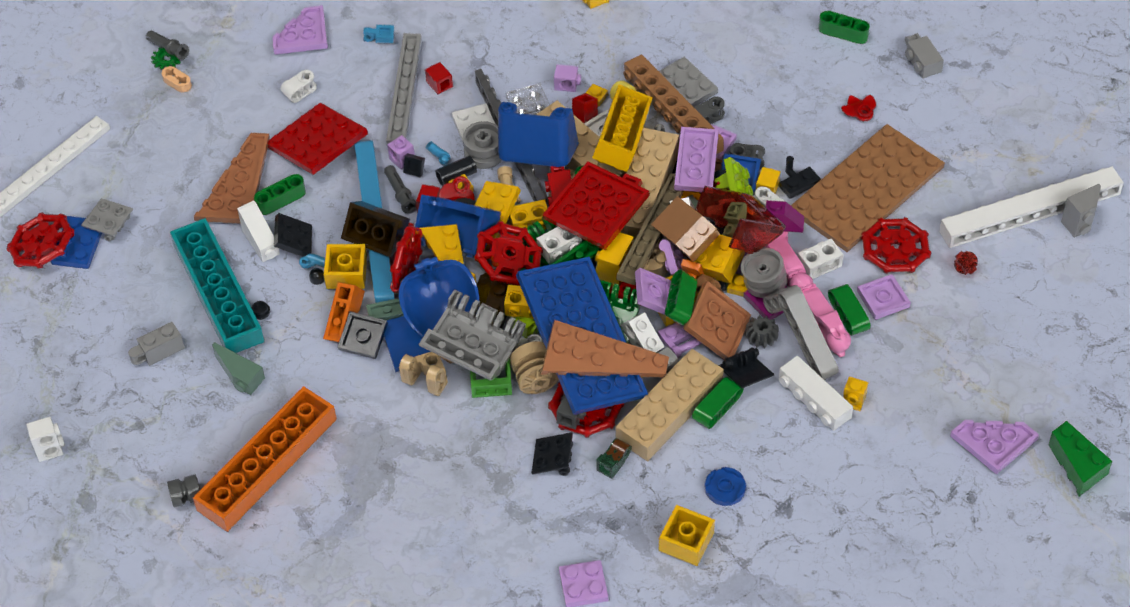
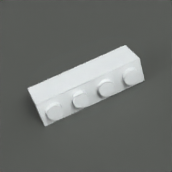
(815, 393)

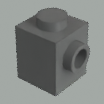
(565, 416)

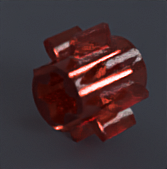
(966, 262)

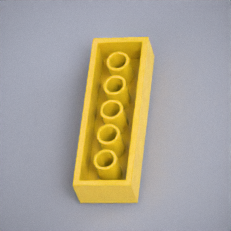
(622, 128)

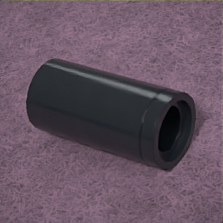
(451, 171)

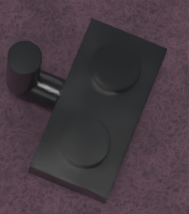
(797, 182)

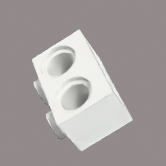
(557, 243)
(821, 258)
(642, 334)
(45, 438)

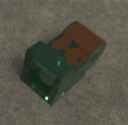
(613, 458)

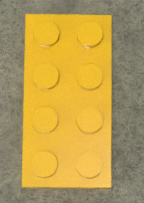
(499, 198)

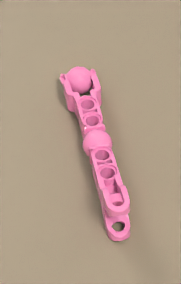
(826, 317)

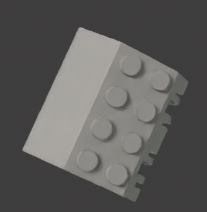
(472, 337)

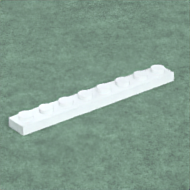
(52, 163)

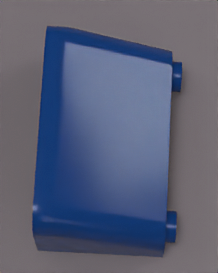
(535, 137)
(468, 217)

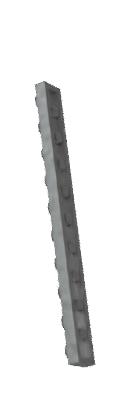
(527, 171)

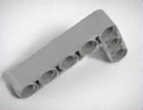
(805, 328)

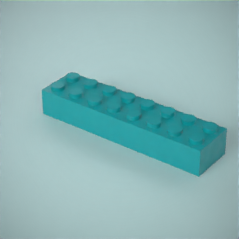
(217, 286)

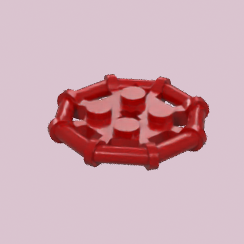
(44, 231)
(500, 245)
(406, 256)
(896, 258)
(599, 415)

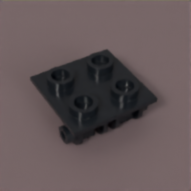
(746, 368)
(553, 454)

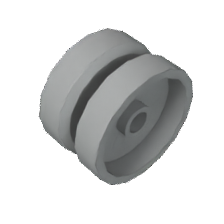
(481, 143)
(764, 272)

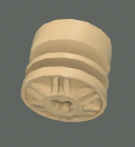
(527, 366)

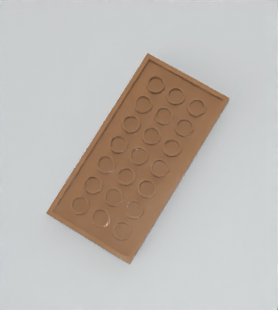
(867, 186)

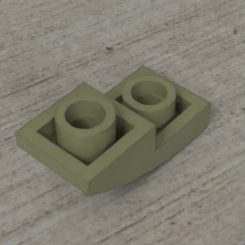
(734, 213)

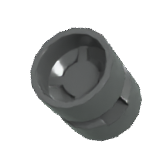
(183, 490)

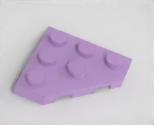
(303, 33)
(994, 442)

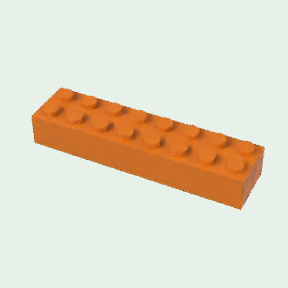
(265, 458)

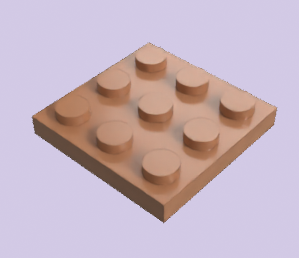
(717, 321)

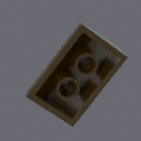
(373, 227)
(493, 293)

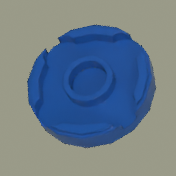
(725, 486)

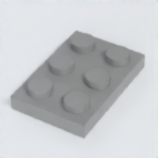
(689, 81)

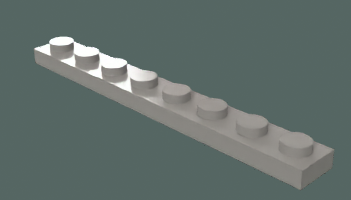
(404, 86)

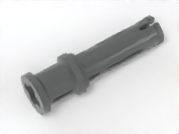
(172, 46)
(402, 194)

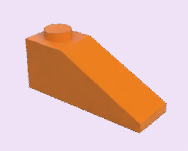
(346, 300)

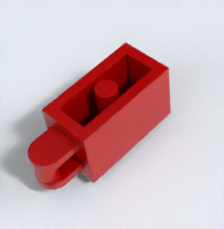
(557, 181)

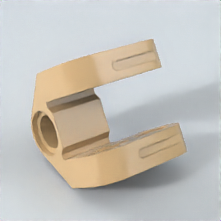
(436, 377)

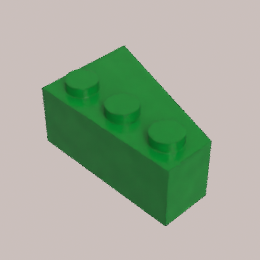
(1079, 457)

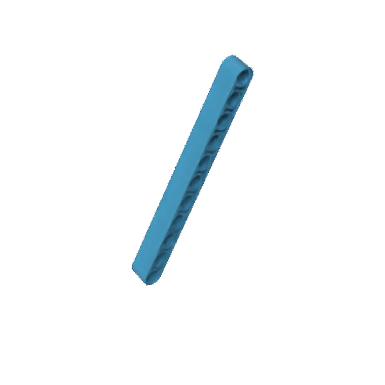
(371, 194)

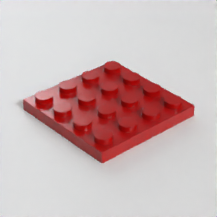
(317, 138)
(596, 205)

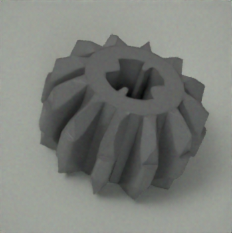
(762, 331)

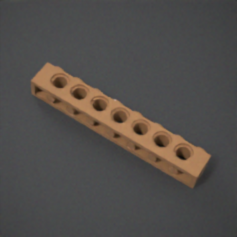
(665, 97)

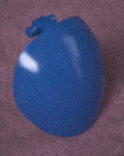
(427, 290)

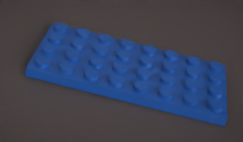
(576, 297)

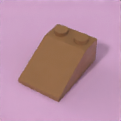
(685, 228)

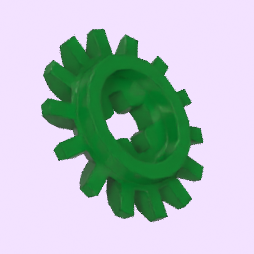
(159, 59)

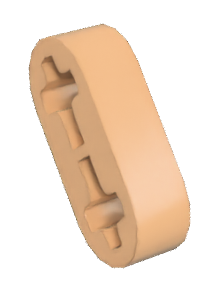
(175, 81)

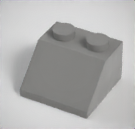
(1081, 210)

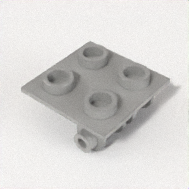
(107, 218)

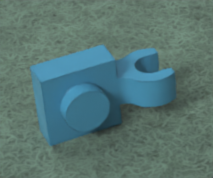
(382, 34)

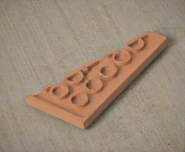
(237, 183)
(592, 354)

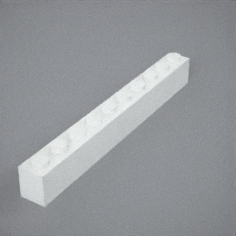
(1025, 207)

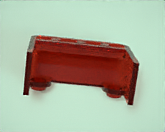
(751, 233)

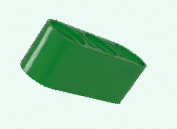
(844, 27)
(280, 194)
(681, 297)
(849, 309)
(717, 403)

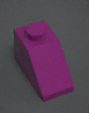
(787, 215)

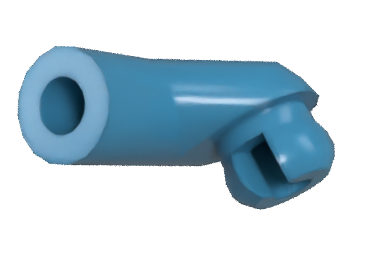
(442, 155)
(311, 260)

